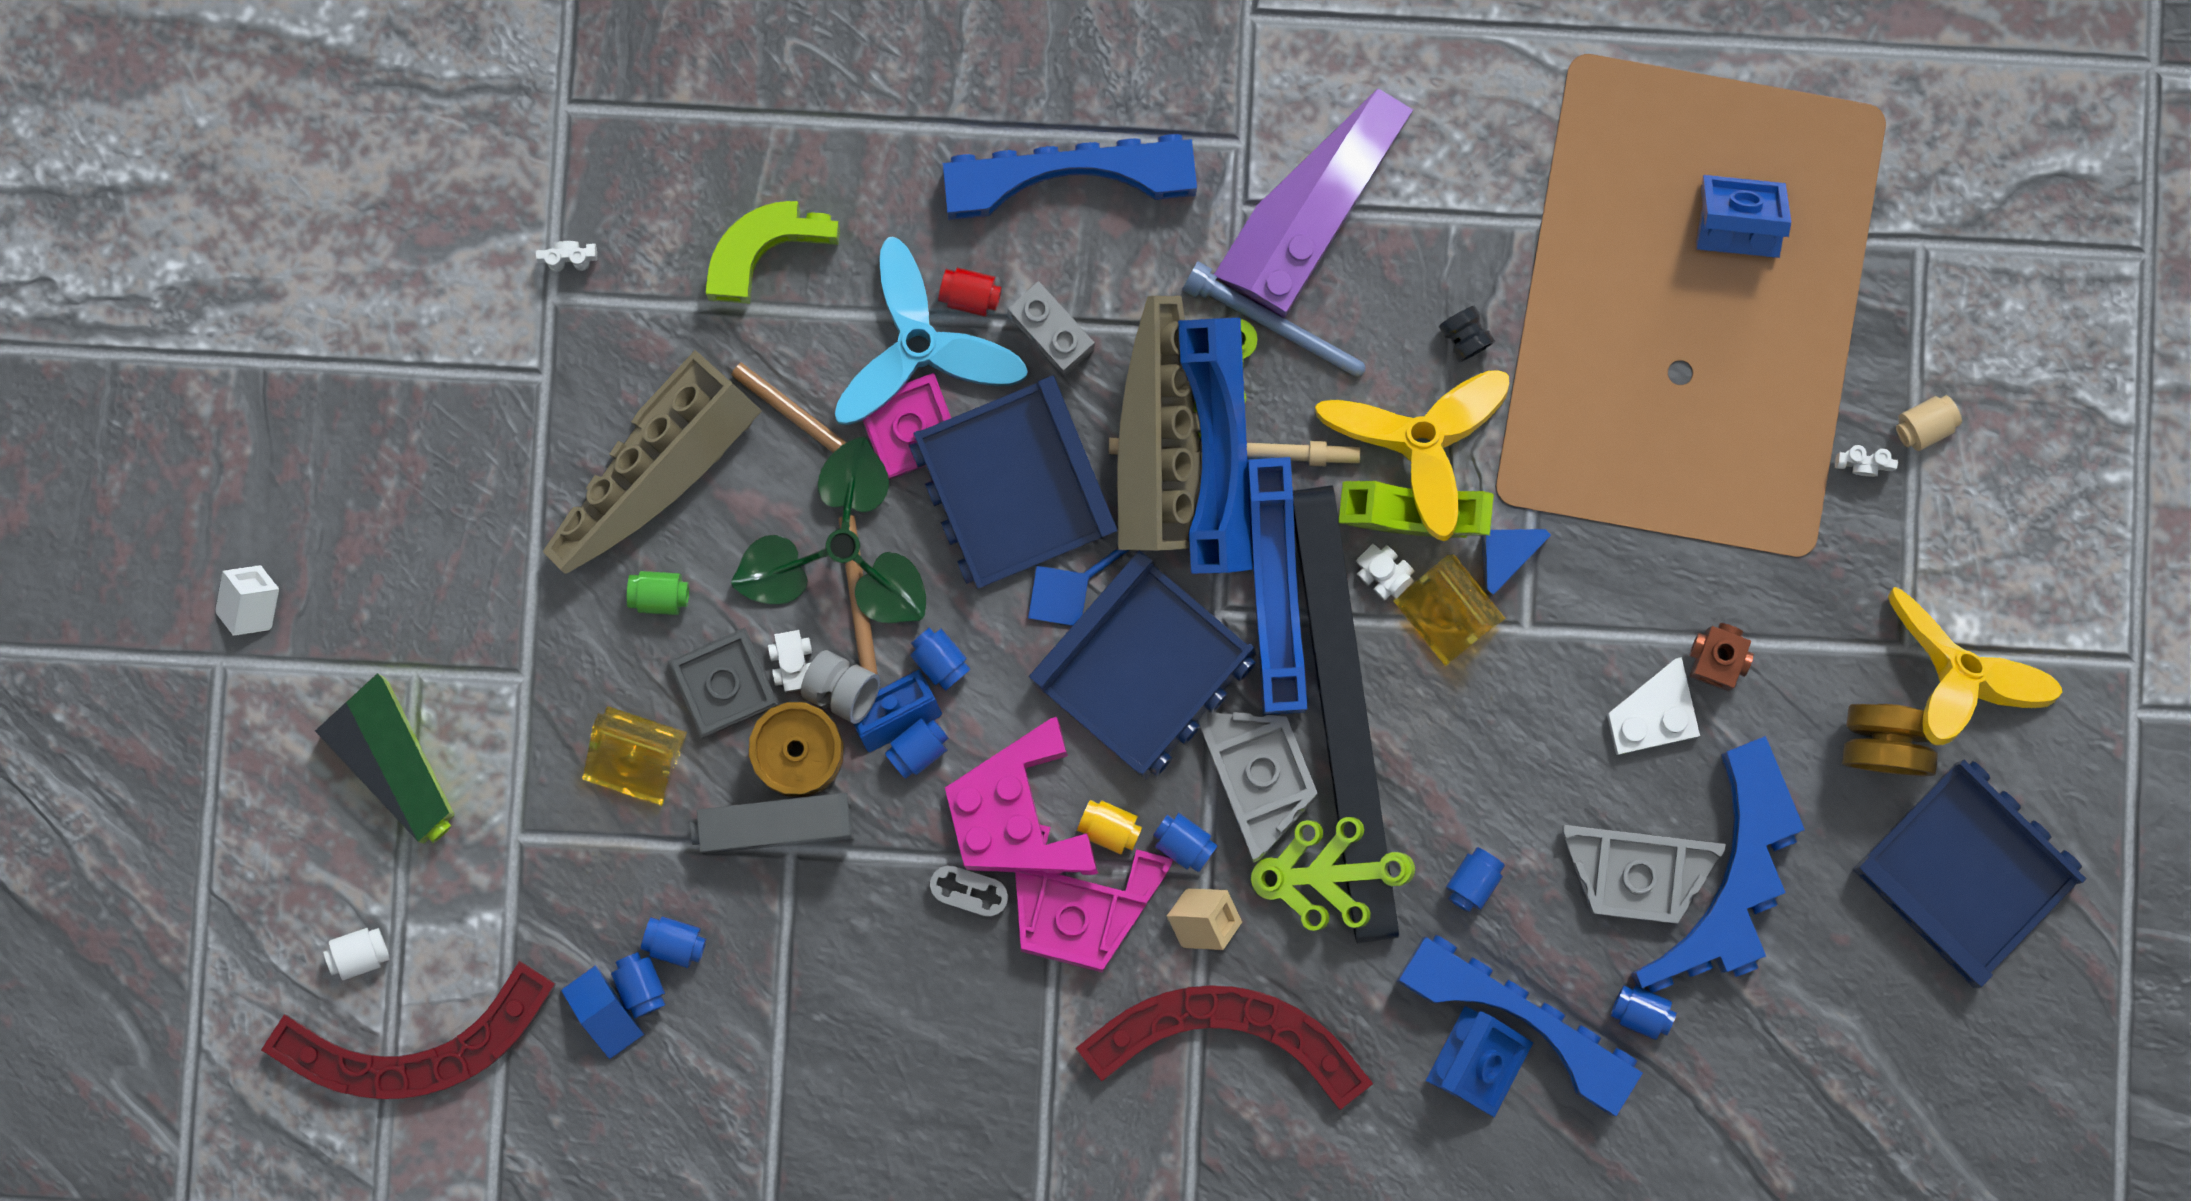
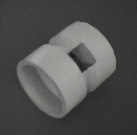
(844, 689)

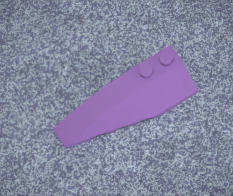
(1307, 209)

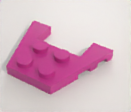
(998, 814)
(1081, 919)

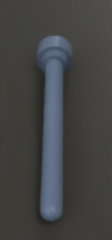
(1204, 283)

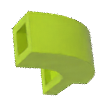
(752, 236)
(1393, 510)

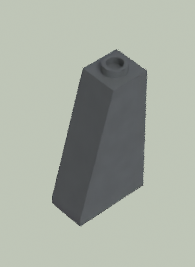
(773, 824)

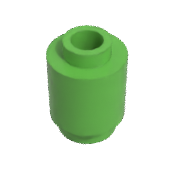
(657, 592)

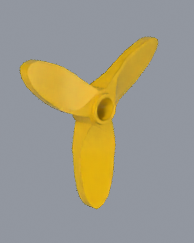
(1448, 421)
(1967, 676)

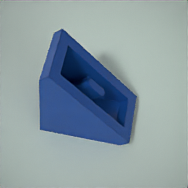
(1506, 552)
(602, 1012)

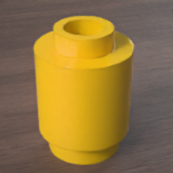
(1109, 826)

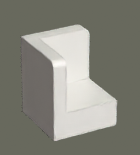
(247, 600)

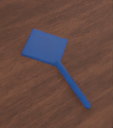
(1061, 594)

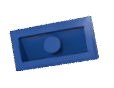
(896, 710)

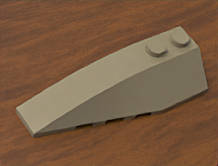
(1158, 437)
(671, 447)

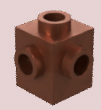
(1710, 667)

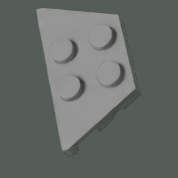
(1259, 774)
(1639, 872)

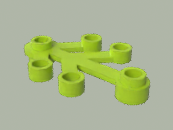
(1324, 873)

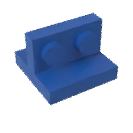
(1743, 216)
(1480, 1060)

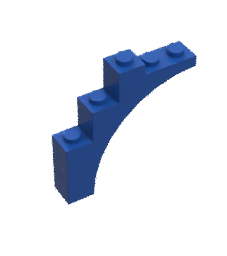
(1725, 932)

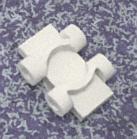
(567, 252)
(1863, 464)
(1380, 566)
(790, 653)

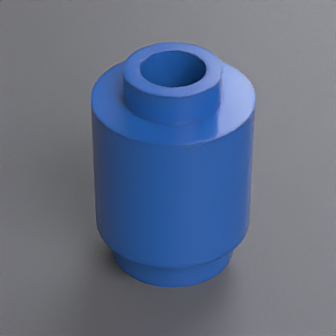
(939, 658)
(917, 747)
(1184, 842)
(1475, 880)
(673, 941)
(638, 985)
(1643, 1012)

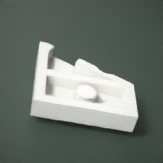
(1655, 713)

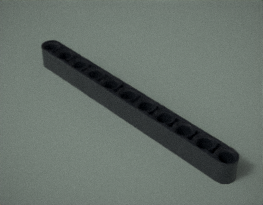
(1343, 702)

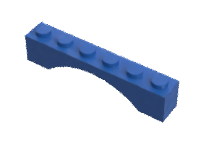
(1155, 169)
(1222, 520)
(1276, 587)
(1594, 1072)

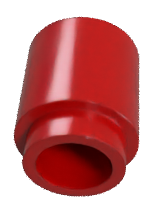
(969, 291)

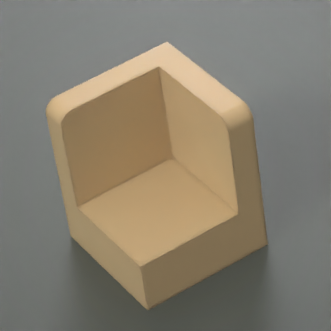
(1204, 919)

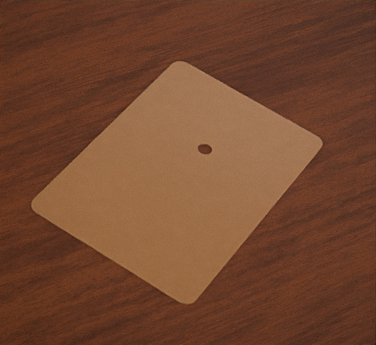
(1628, 293)

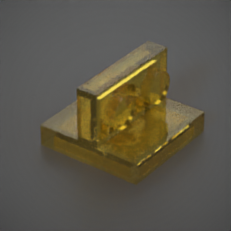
(1449, 609)
(632, 755)

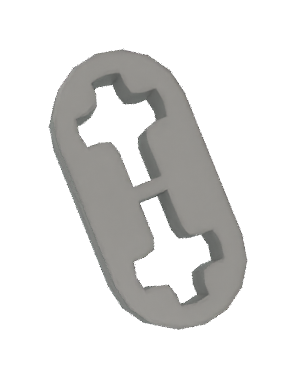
(972, 881)

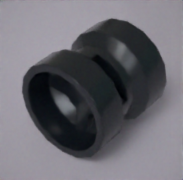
(1466, 333)

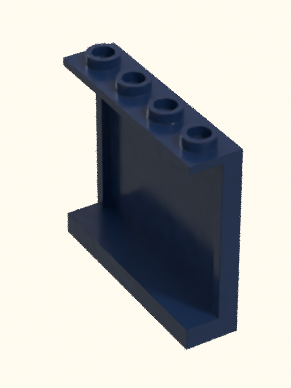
(1013, 483)
(1143, 667)
(1969, 872)

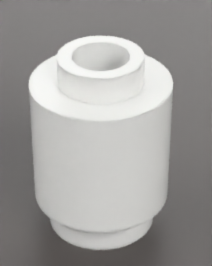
(356, 953)

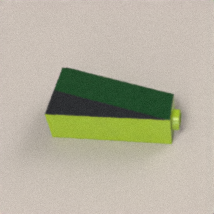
(384, 753)

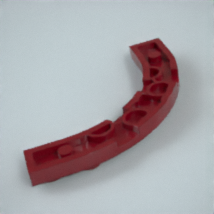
(1228, 1009)
(419, 1072)

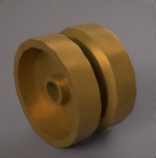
(775, 736)
(1891, 745)

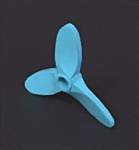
(951, 353)

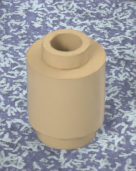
(1928, 422)

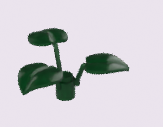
(889, 590)

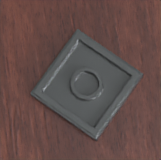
(723, 683)

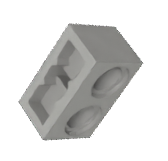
(1051, 329)

